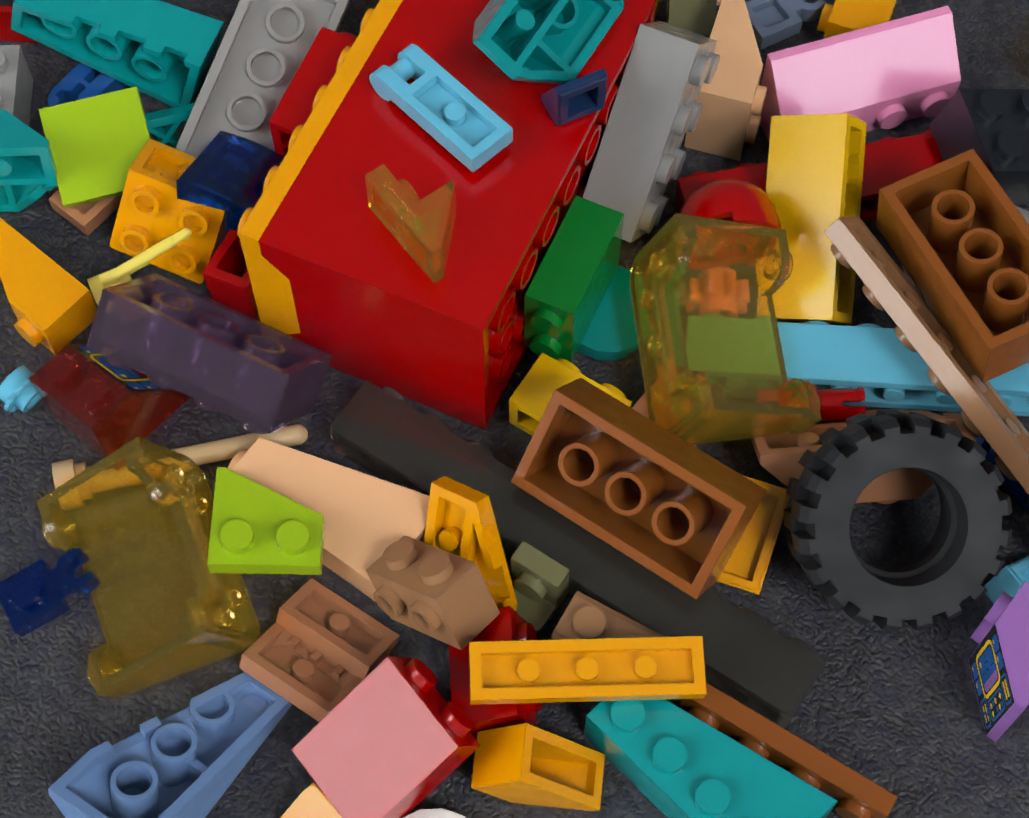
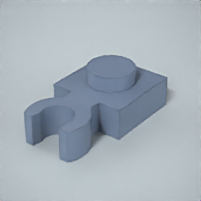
(780, 19)

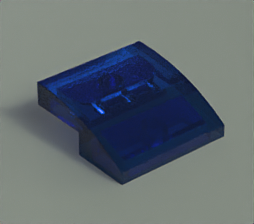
(228, 175)

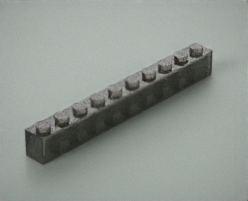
(739, 647)

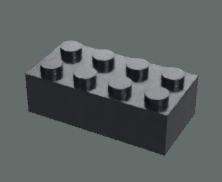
(996, 128)

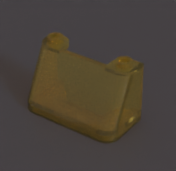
(714, 334)
(147, 539)

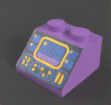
(1002, 662)

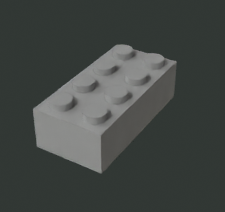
(649, 124)

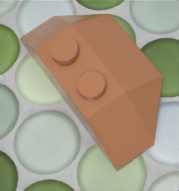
(782, 453)

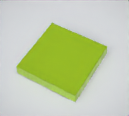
(95, 143)

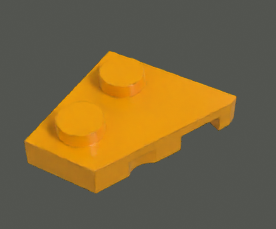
(465, 525)

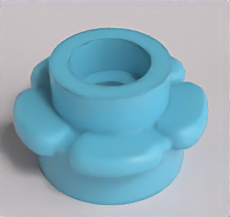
(18, 391)

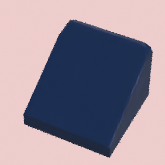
(576, 98)

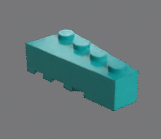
(694, 767)

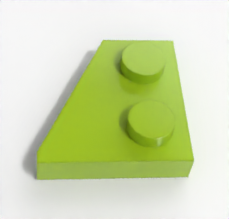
(262, 530)

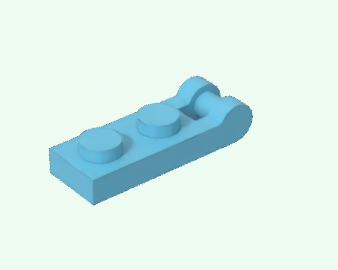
(443, 107)

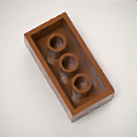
(966, 257)
(637, 486)

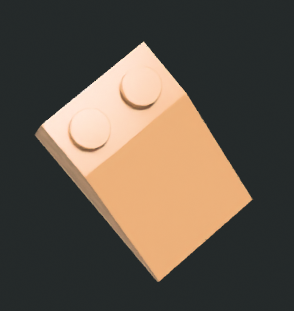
(734, 96)

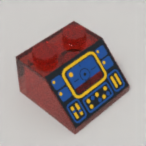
(103, 401)

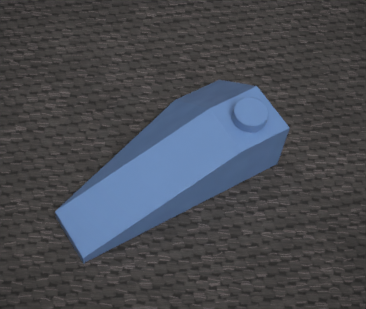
(174, 763)

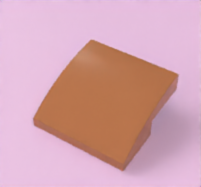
(318, 650)

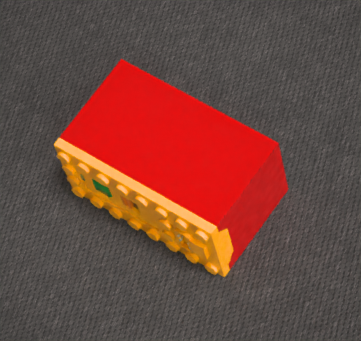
(347, 284)

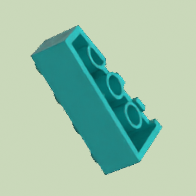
(133, 41)

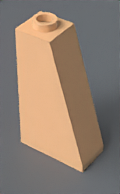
(358, 509)

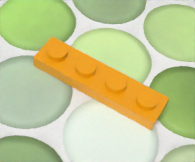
(587, 670)

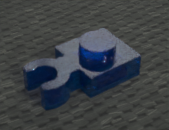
(39, 592)

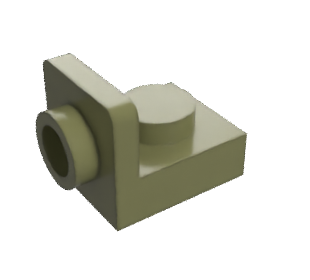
(538, 585)

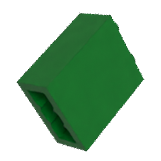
(572, 279)

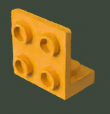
(153, 213)

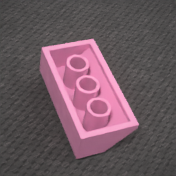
(871, 73)

